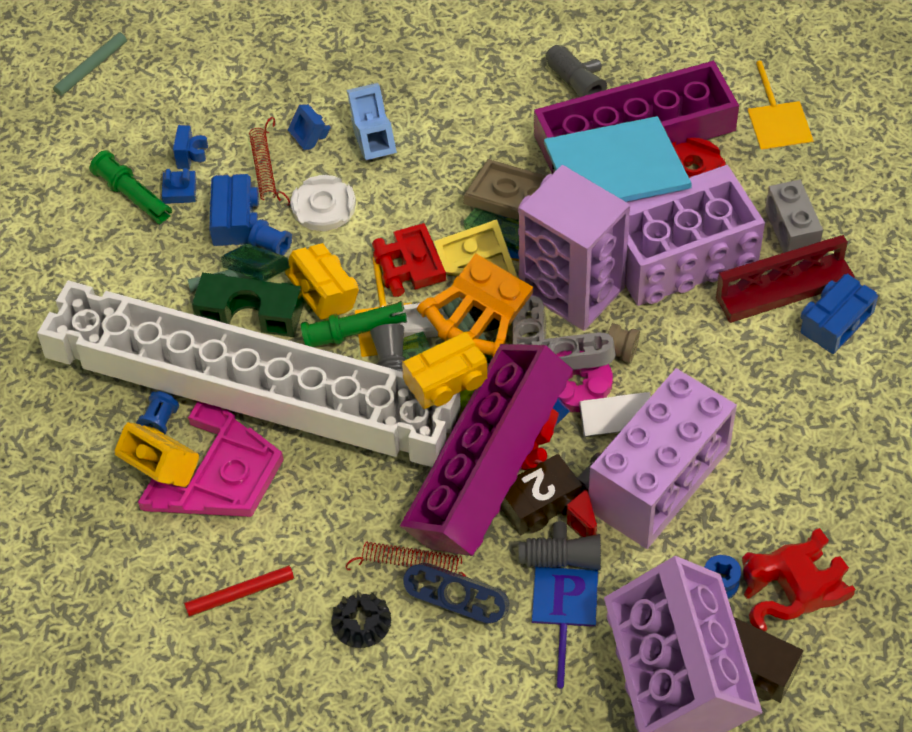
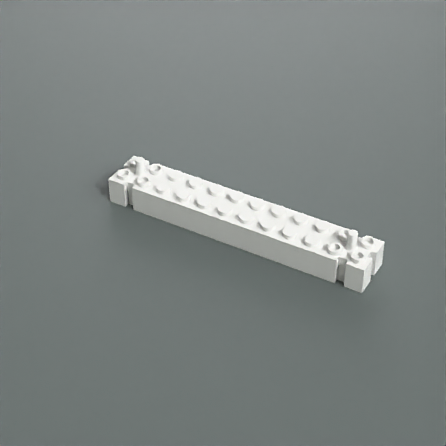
(245, 372)

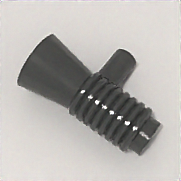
(574, 72)
(389, 345)
(560, 552)

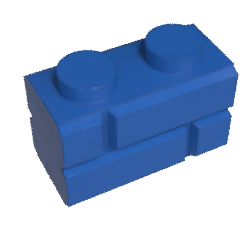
(232, 209)
(838, 313)

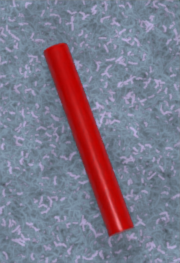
(239, 591)

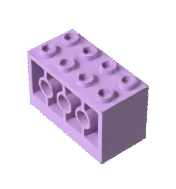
(690, 236)
(573, 245)
(661, 457)
(681, 651)

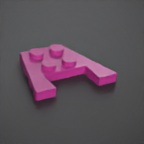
(230, 476)

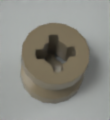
(624, 342)

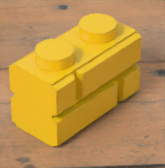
(322, 280)
(445, 371)
(156, 454)

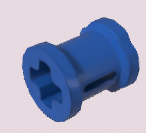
(269, 238)
(157, 413)

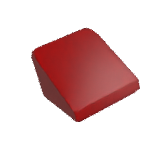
(581, 515)

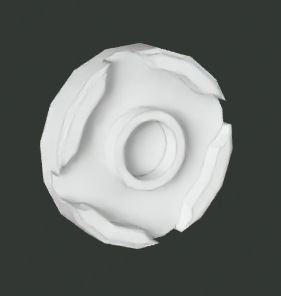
(320, 211)

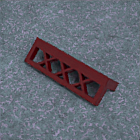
(783, 283)

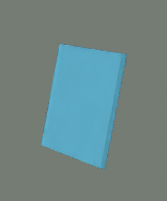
(623, 158)

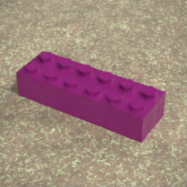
(687, 102)
(487, 449)

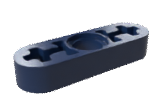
(478, 610)

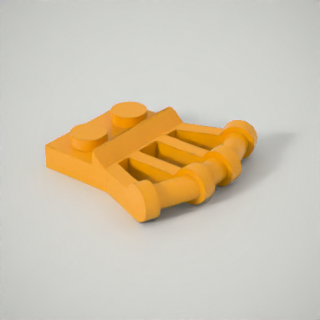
(488, 289)

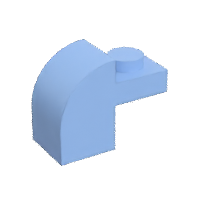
(370, 122)

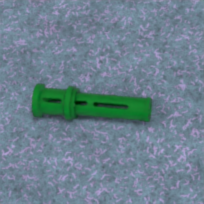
(121, 179)
(337, 328)

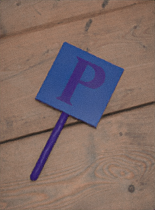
(564, 599)

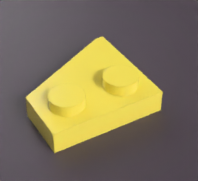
(485, 240)

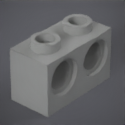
(792, 216)

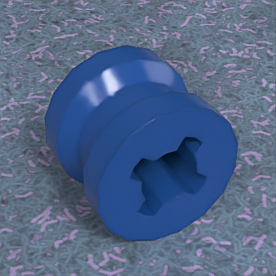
(729, 566)

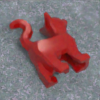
(798, 576)

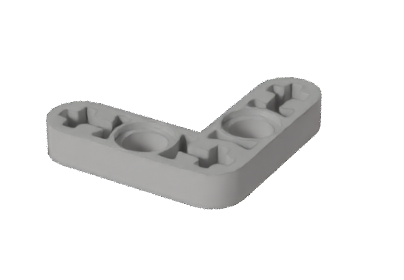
(588, 342)

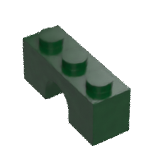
(222, 296)

